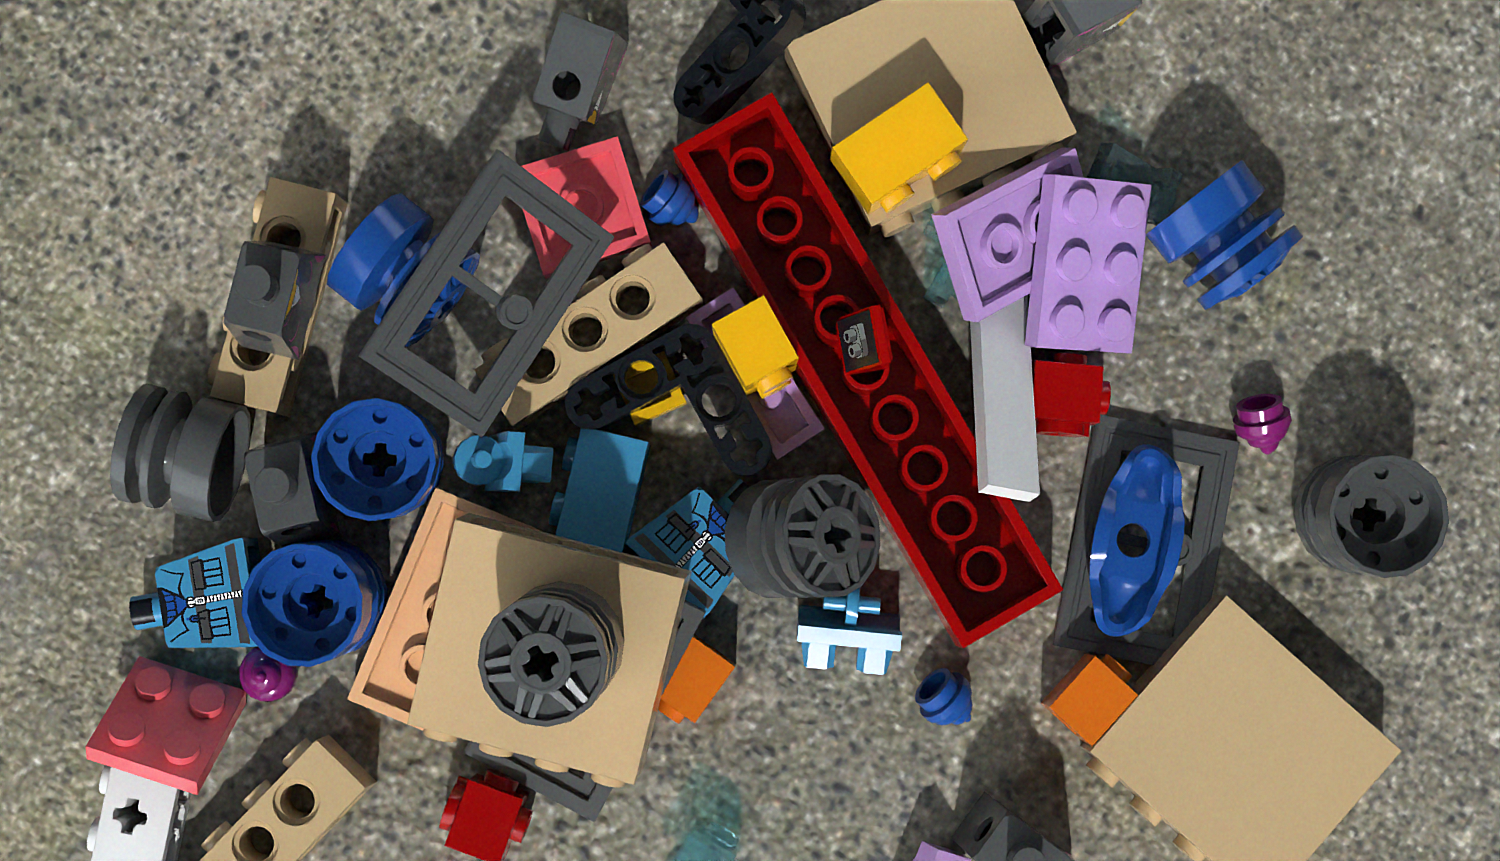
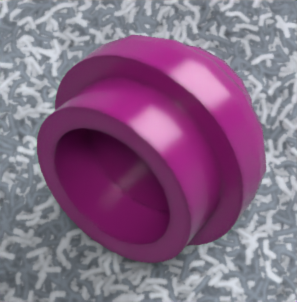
(1262, 421)
(266, 677)

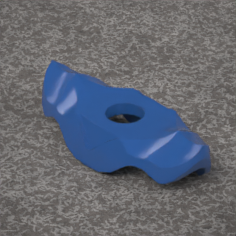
(1148, 495)

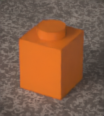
(695, 681)
(1091, 697)

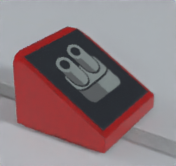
(864, 340)

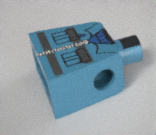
(693, 539)
(201, 597)

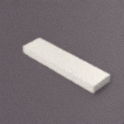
(1004, 405)

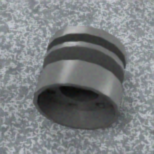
(180, 452)
(1401, 522)
(803, 537)
(549, 619)

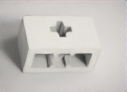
(118, 831)

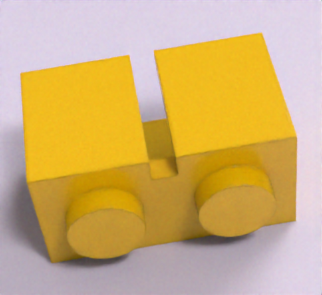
(899, 149)
(756, 348)

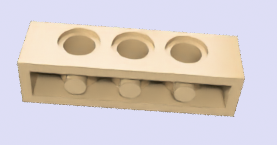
(277, 211)
(670, 302)
(336, 786)

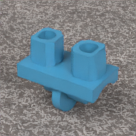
(502, 461)
(852, 623)

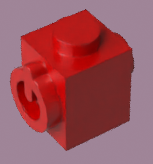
(1068, 395)
(486, 815)

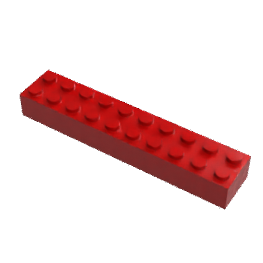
(891, 421)

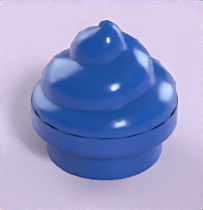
(670, 200)
(945, 698)

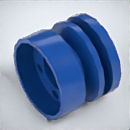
(1225, 236)
(384, 256)
(344, 453)
(288, 618)

